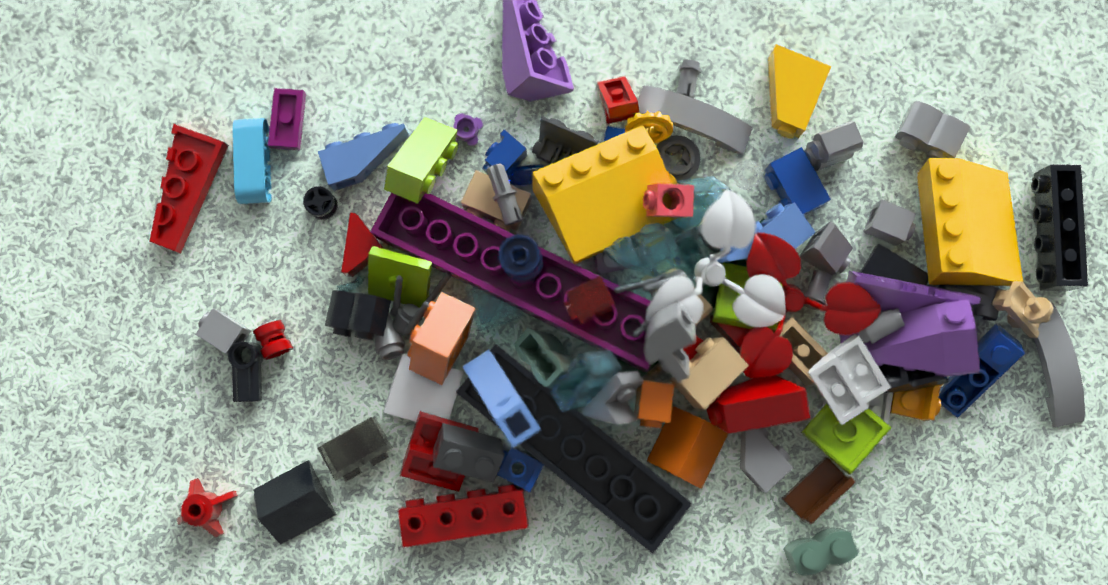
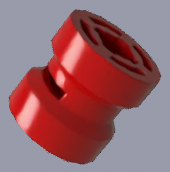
(272, 339)

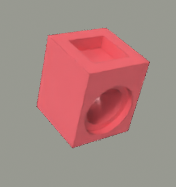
(681, 200)

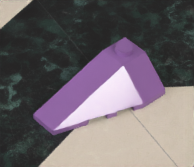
(528, 58)
(905, 295)
(933, 340)

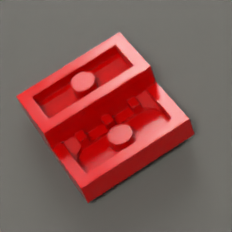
(419, 453)

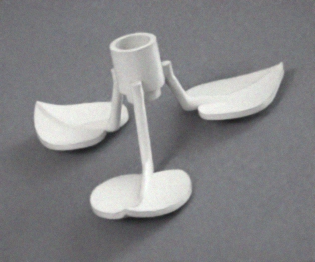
(725, 225)

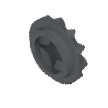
(690, 156)

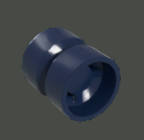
(521, 258)

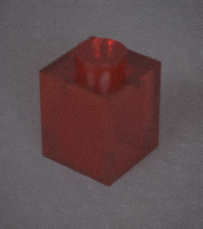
(589, 300)

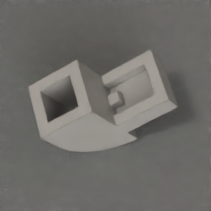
(666, 336)

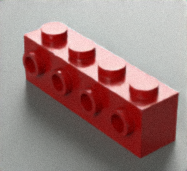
(462, 517)

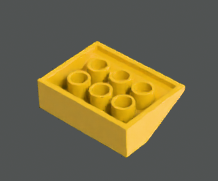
(601, 192)
(968, 224)

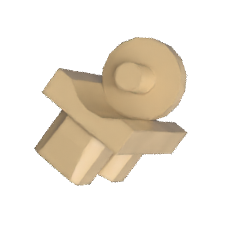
(1023, 308)

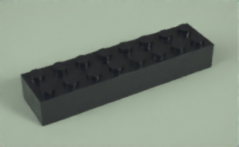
(582, 452)

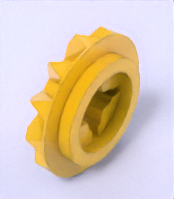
(657, 125)

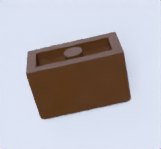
(817, 491)

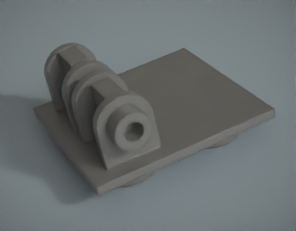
(556, 136)

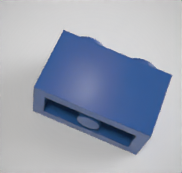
(796, 182)

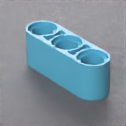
(250, 160)

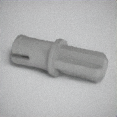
(504, 194)

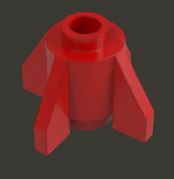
(210, 508)

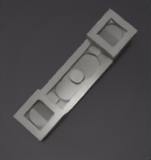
(697, 117)
(1061, 372)

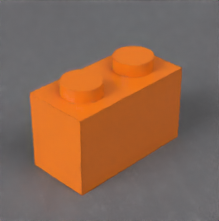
(654, 403)

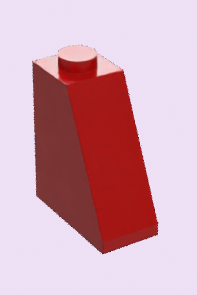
(759, 405)

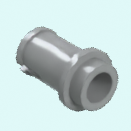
(688, 77)
(818, 287)

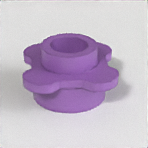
(474, 126)

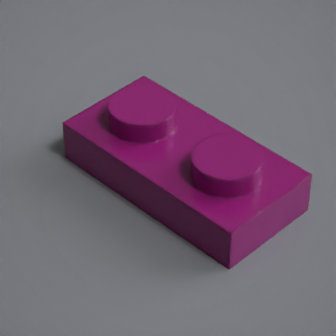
(287, 119)

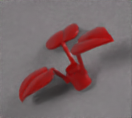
(847, 308)

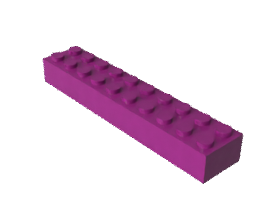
(470, 252)

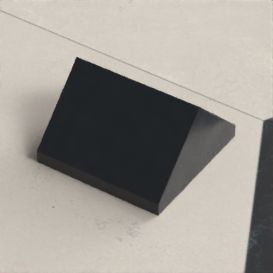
(292, 503)

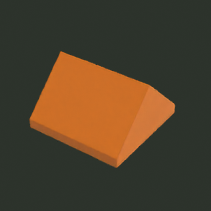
(687, 447)

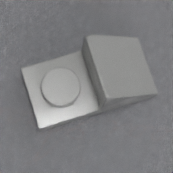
(611, 402)

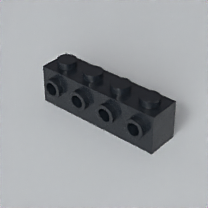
(1060, 228)

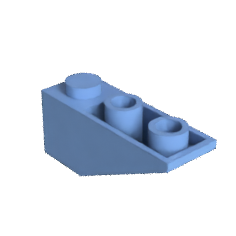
(356, 159)
(781, 221)
(501, 398)

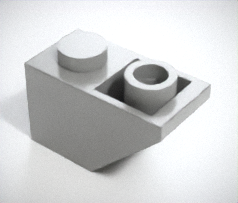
(762, 460)

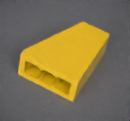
(794, 89)

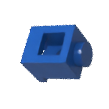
(507, 152)
(531, 471)

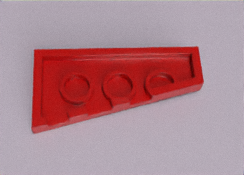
(189, 176)

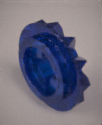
(523, 174)

